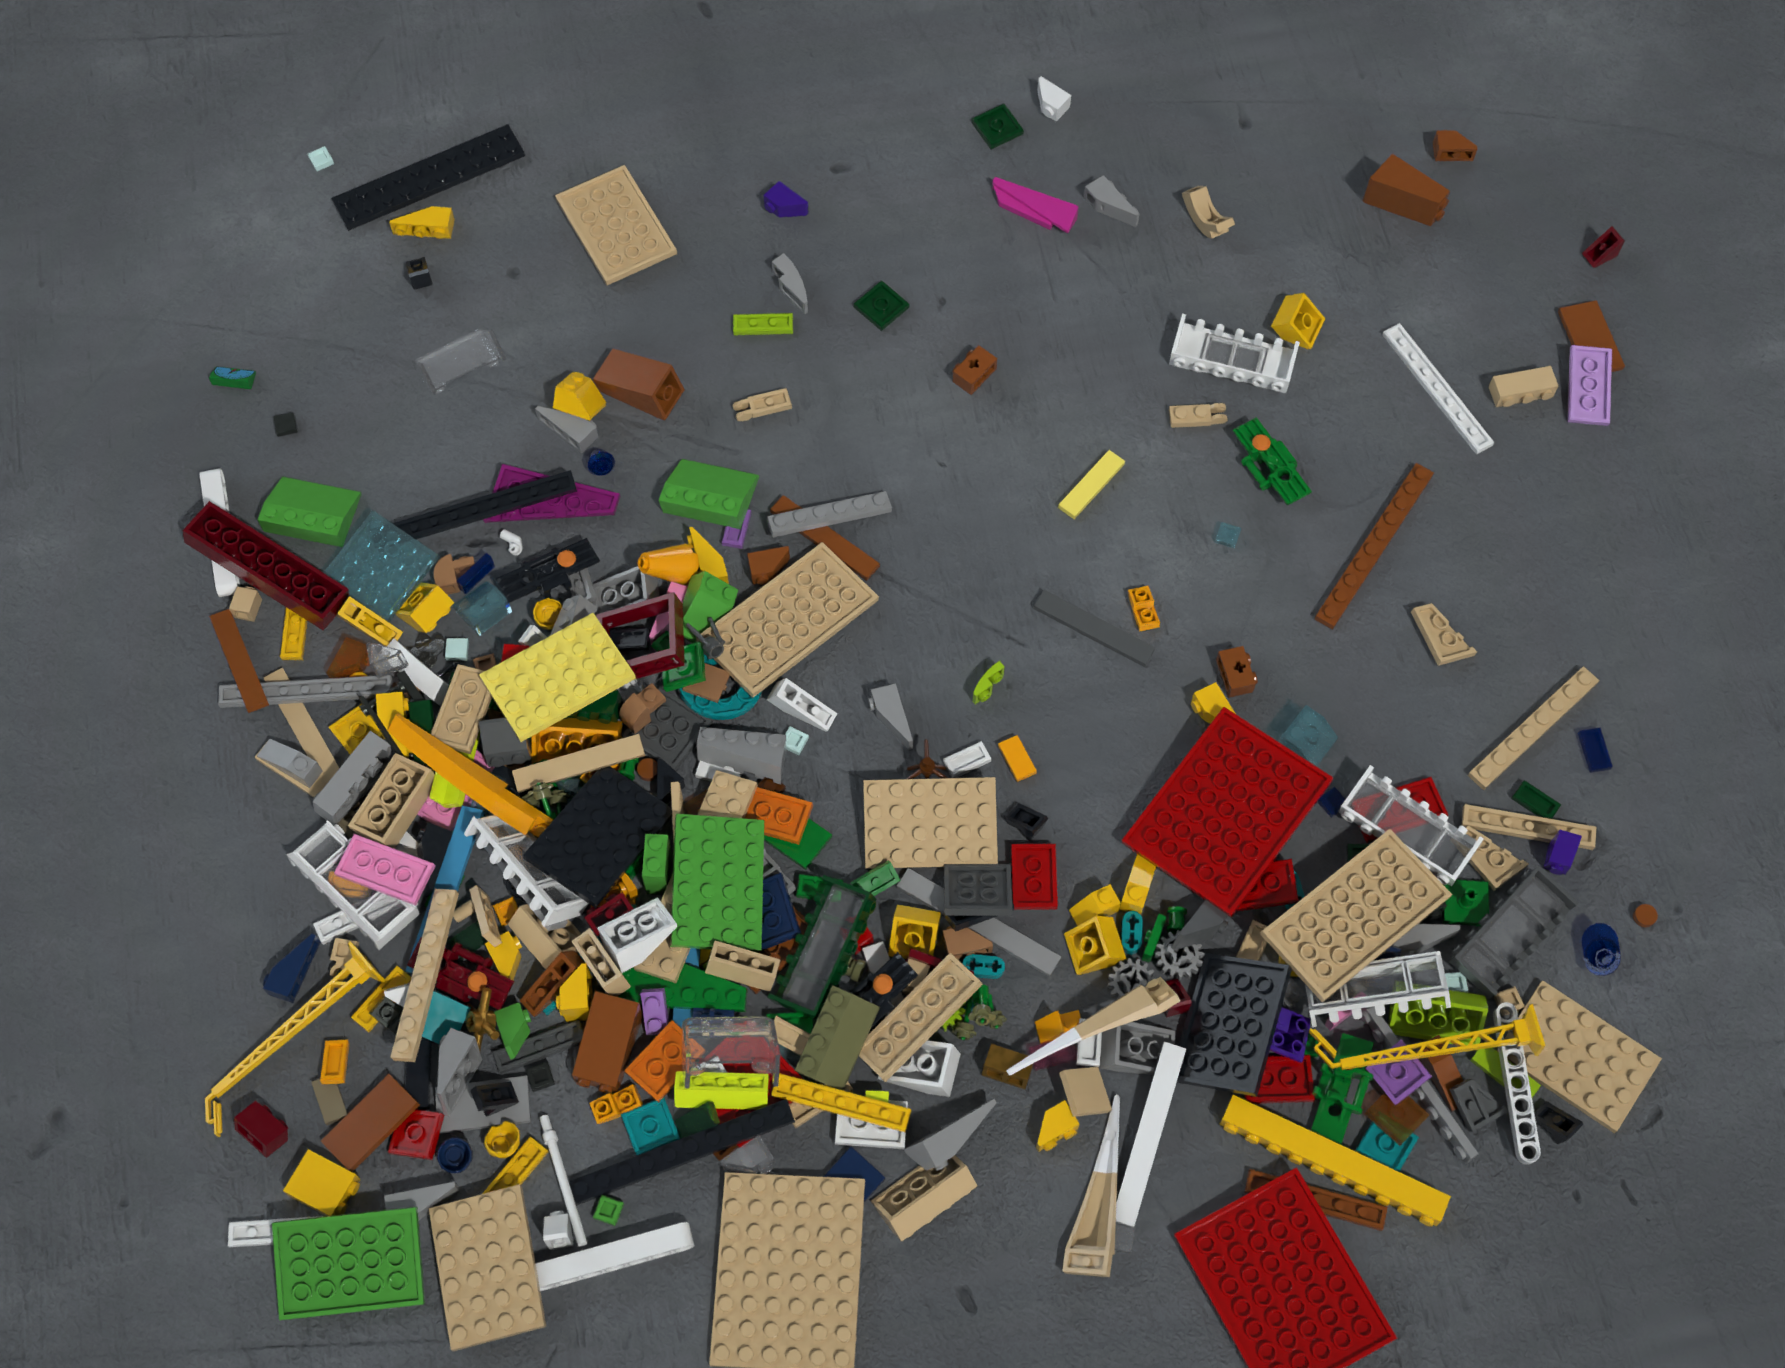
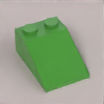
(706, 598)

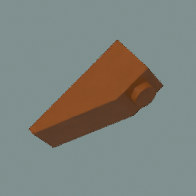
(548, 984)
(1444, 1073)

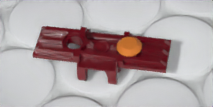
(464, 982)

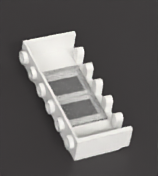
(1233, 355)

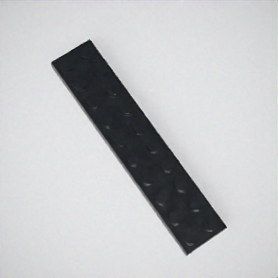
(428, 177)

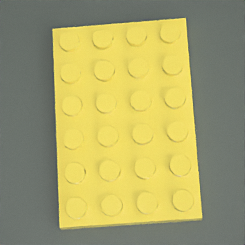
(557, 677)

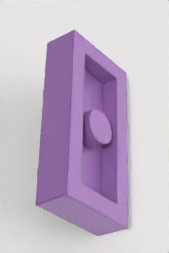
(654, 1010)

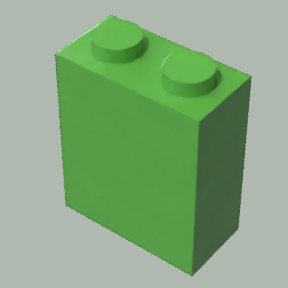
(656, 863)

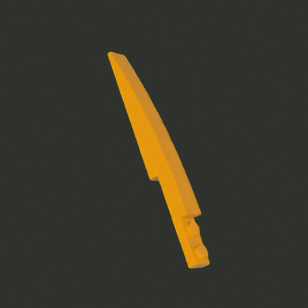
(470, 778)

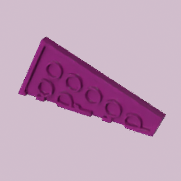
(585, 502)

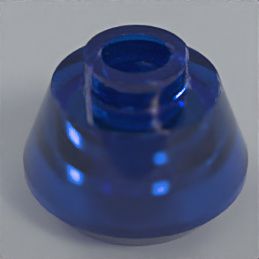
(600, 462)

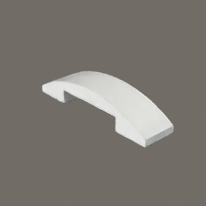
(422, 676)

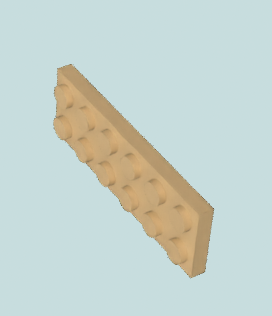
(918, 1016)

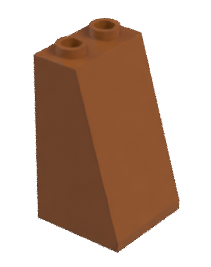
(1406, 192)
(640, 382)
(607, 1042)

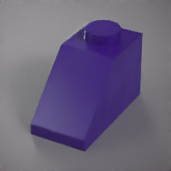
(784, 202)
(1561, 852)

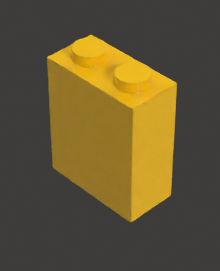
(322, 1185)

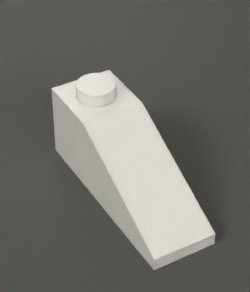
(801, 704)

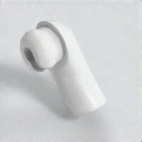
(514, 540)

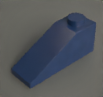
(290, 972)

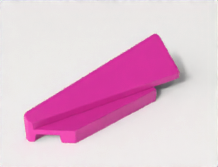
(1035, 205)

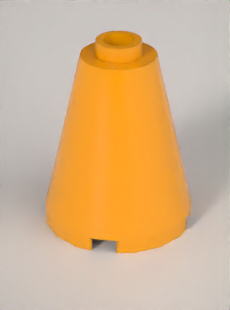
(670, 563)

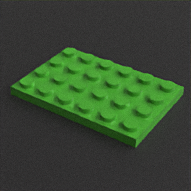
(717, 882)
(348, 1263)

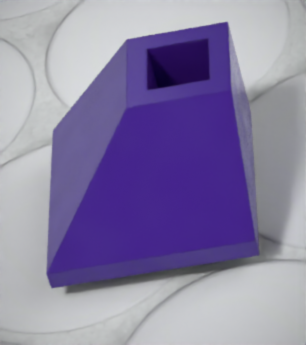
(1291, 1035)

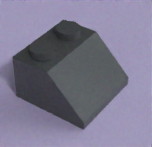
(502, 745)

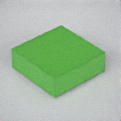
(608, 1210)

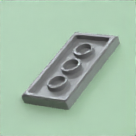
(467, 1117)

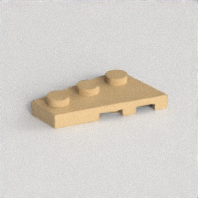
(1440, 637)
(1493, 862)

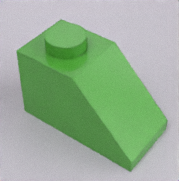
(513, 1027)

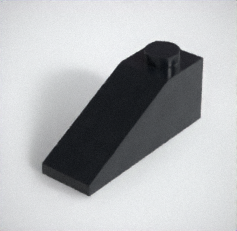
(432, 848)

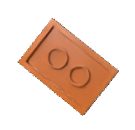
(782, 814)
(657, 1064)

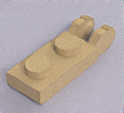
(763, 404)
(1197, 415)

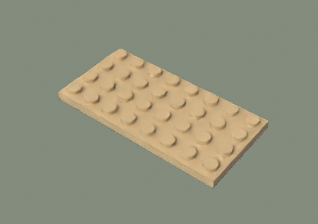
(789, 618)
(1355, 915)

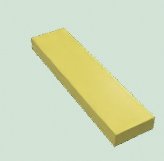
(1091, 484)

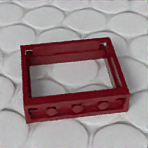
(660, 660)

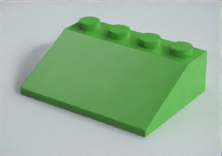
(708, 493)
(309, 511)

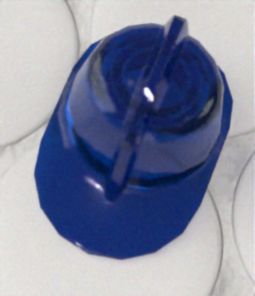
(1601, 949)

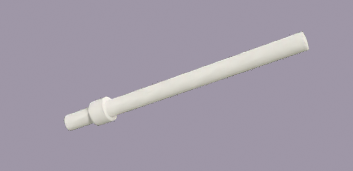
(550, 1138)

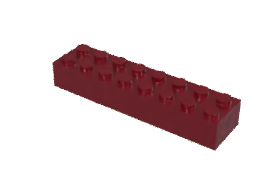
(265, 565)

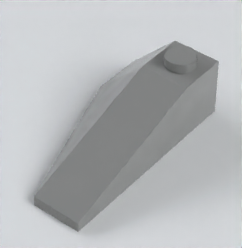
(942, 1145)

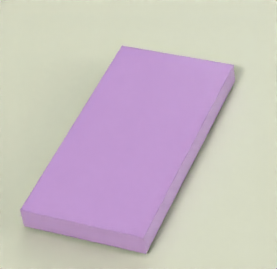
(1589, 385)

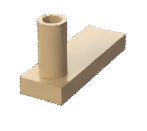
(482, 906)

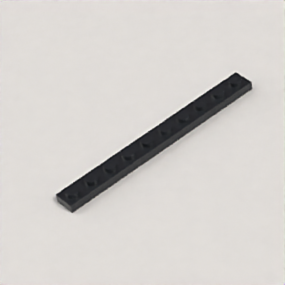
(489, 505)
(681, 1152)

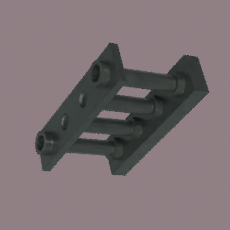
(404, 685)

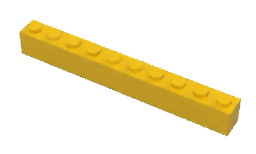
(1335, 1160)

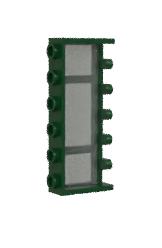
(824, 947)

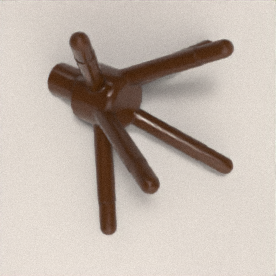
(926, 766)

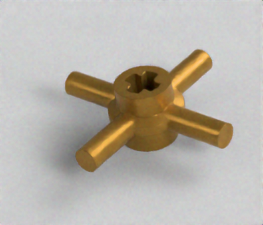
(481, 1020)

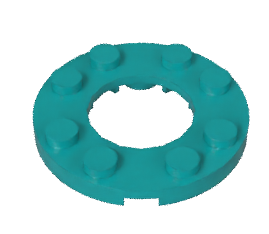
(723, 710)

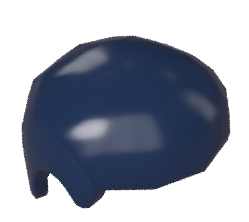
(455, 1155)

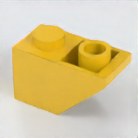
(1057, 1124)

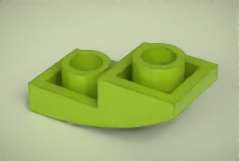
(984, 687)

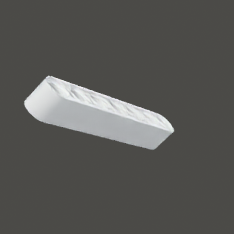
(215, 491)
(1513, 1094)
(614, 1256)

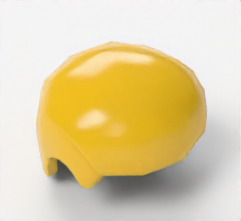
(546, 613)
(502, 1140)

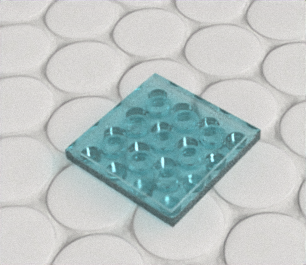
(381, 565)

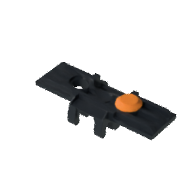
(550, 575)
(887, 984)

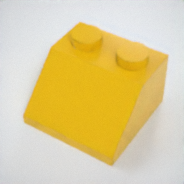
(1298, 320)
(578, 396)
(425, 607)
(913, 929)
(1095, 945)
(576, 995)

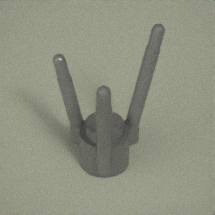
(712, 646)

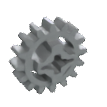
(1187, 957)
(1123, 980)

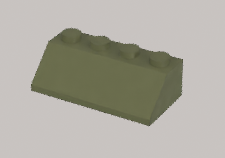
(837, 1038)

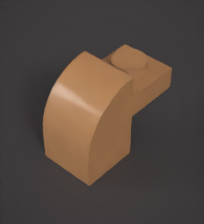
(448, 570)
(637, 708)

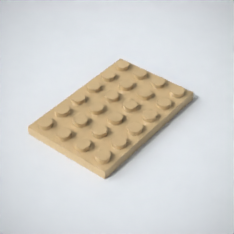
(616, 225)
(930, 822)
(1586, 1059)
(487, 1268)

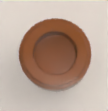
(647, 769)
(1645, 915)

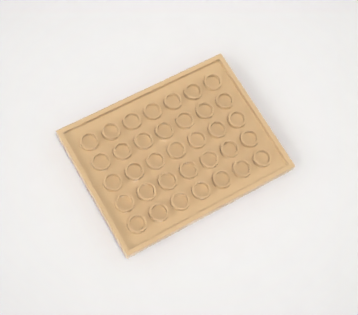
(788, 1272)

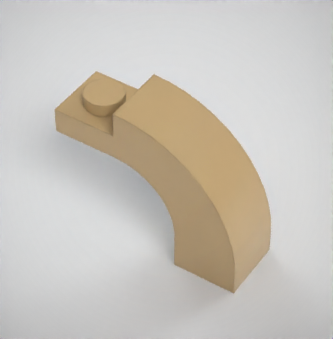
(1204, 214)

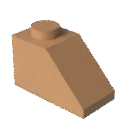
(965, 943)

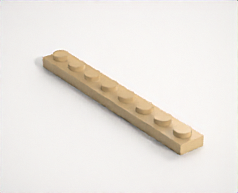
(1533, 728)
(424, 975)

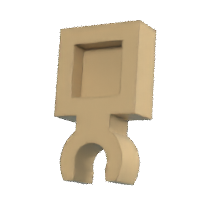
(341, 954)

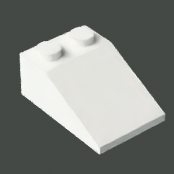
(636, 934)
(929, 1069)

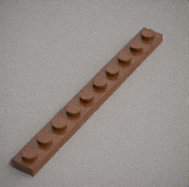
(1374, 546)

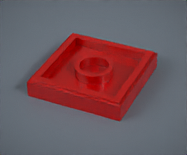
(417, 1135)

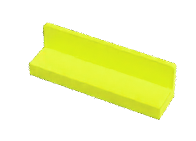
(446, 793)
(724, 1089)

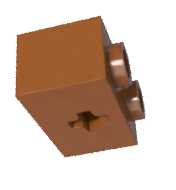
(974, 369)
(1236, 671)

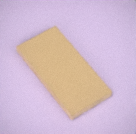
(462, 710)

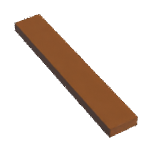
(847, 552)
(239, 661)
(1332, 1203)

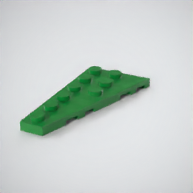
(691, 991)

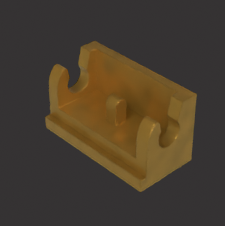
(1001, 1059)

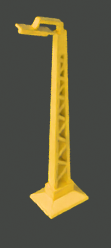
(361, 970)
(1525, 1032)

